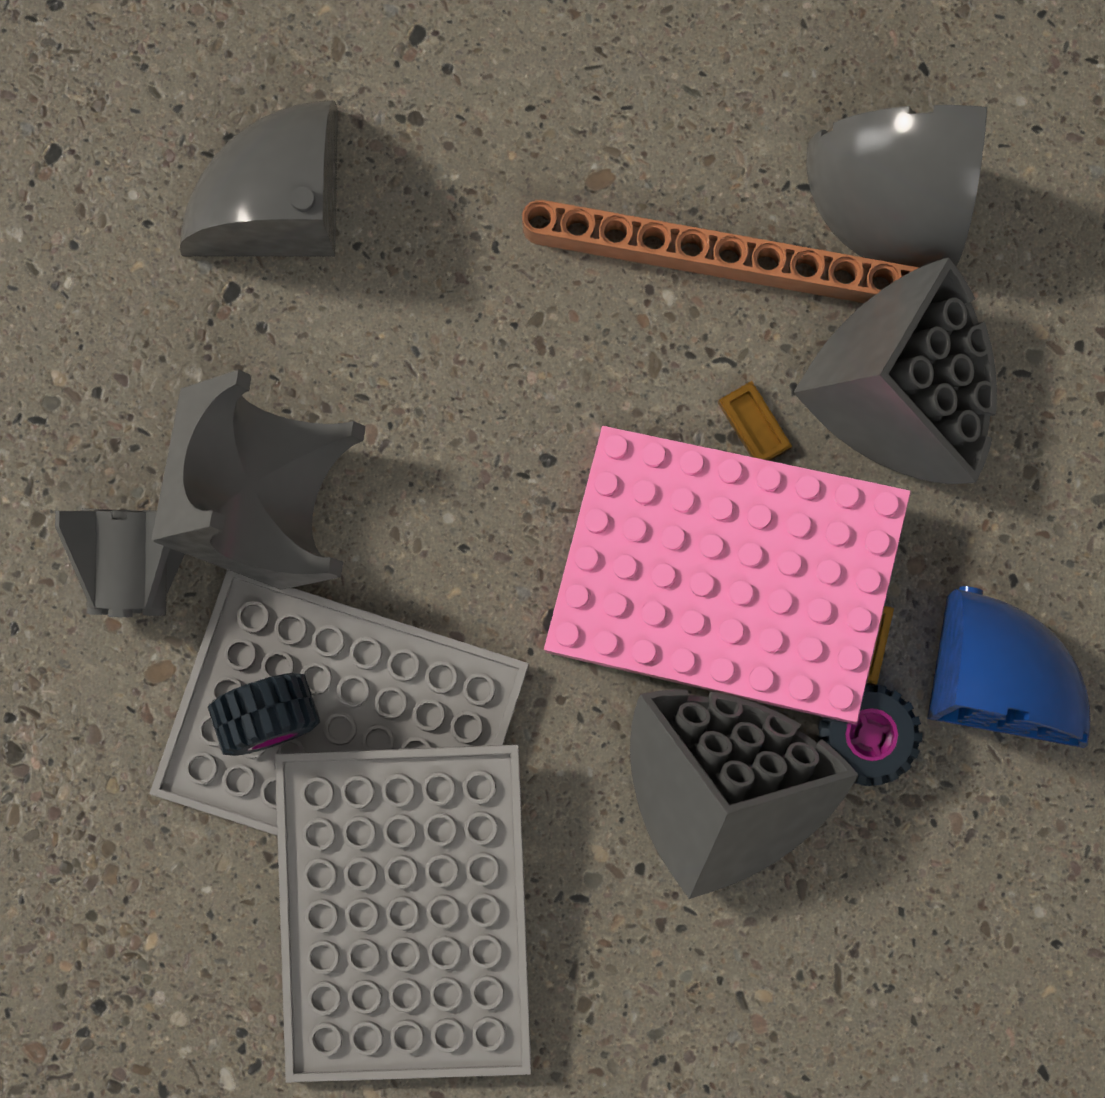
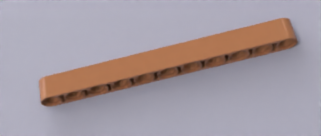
(711, 245)

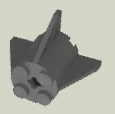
(118, 561)

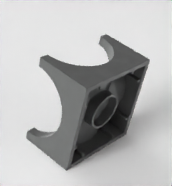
(247, 484)

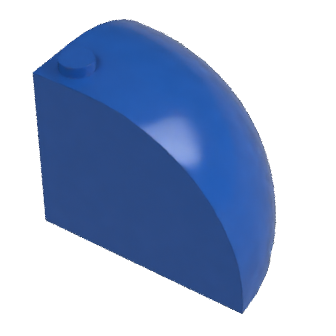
(1006, 673)

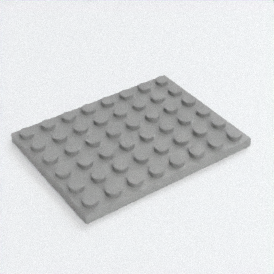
(369, 680)
(402, 914)

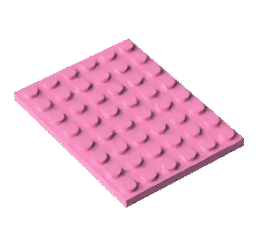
(728, 573)

